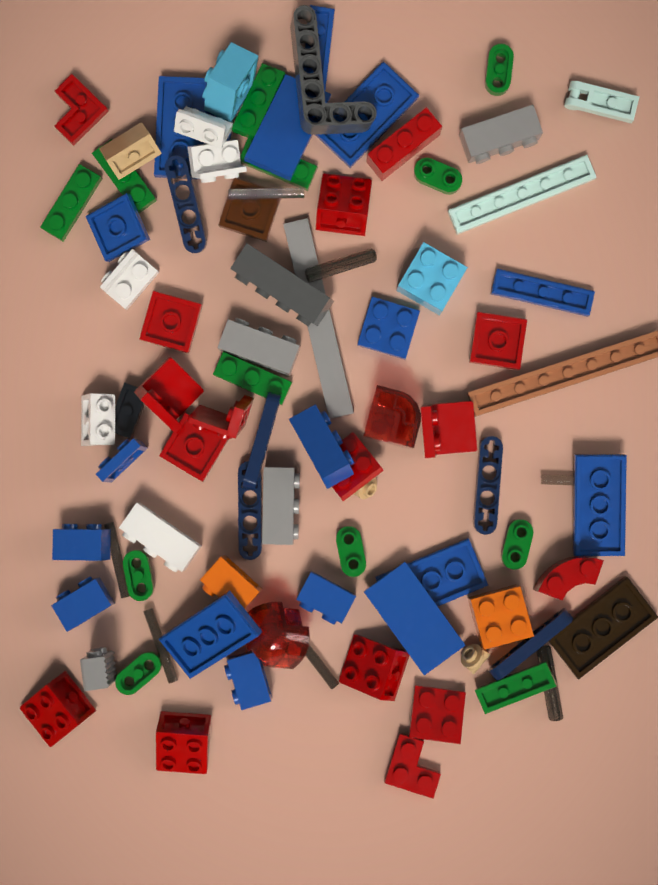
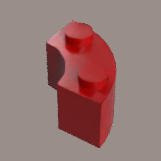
(567, 574)

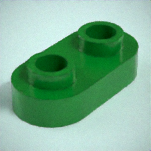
(499, 71)
(437, 176)
(517, 544)
(351, 551)
(138, 575)
(139, 673)

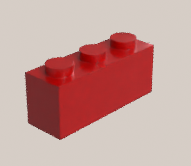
(404, 144)

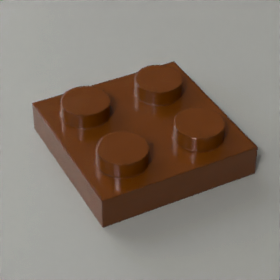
(249, 216)

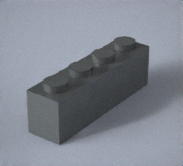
(282, 285)

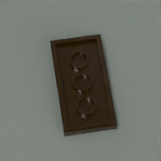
(603, 627)

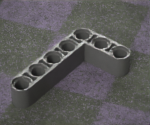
(314, 83)

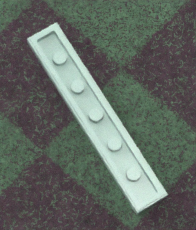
(522, 194)

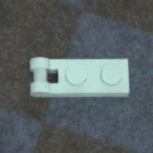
(602, 101)

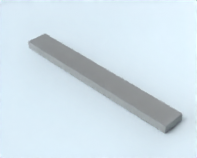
(321, 336)

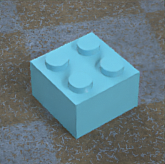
(229, 81)
(431, 278)

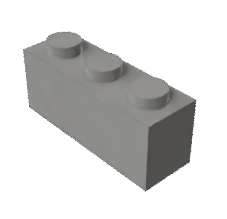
(501, 134)
(259, 346)
(280, 506)

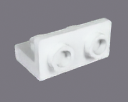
(202, 126)
(210, 161)
(128, 279)
(97, 419)

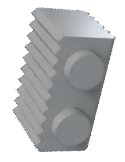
(98, 669)

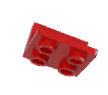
(343, 204)
(169, 392)
(226, 425)
(448, 428)
(374, 668)
(57, 709)
(182, 742)

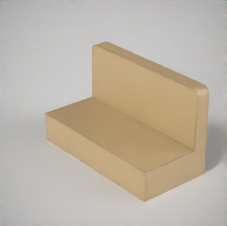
(130, 151)

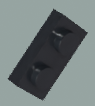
(127, 411)

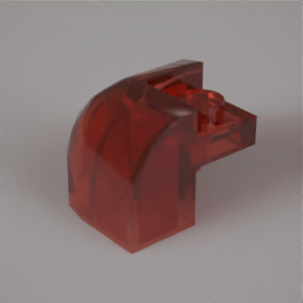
(393, 418)
(282, 636)

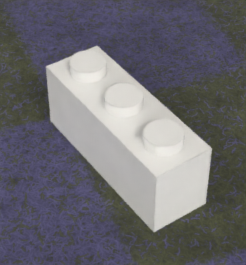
(159, 537)

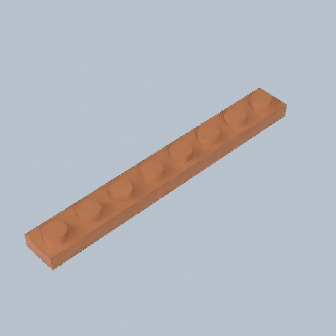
(564, 374)

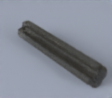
(340, 265)
(552, 695)

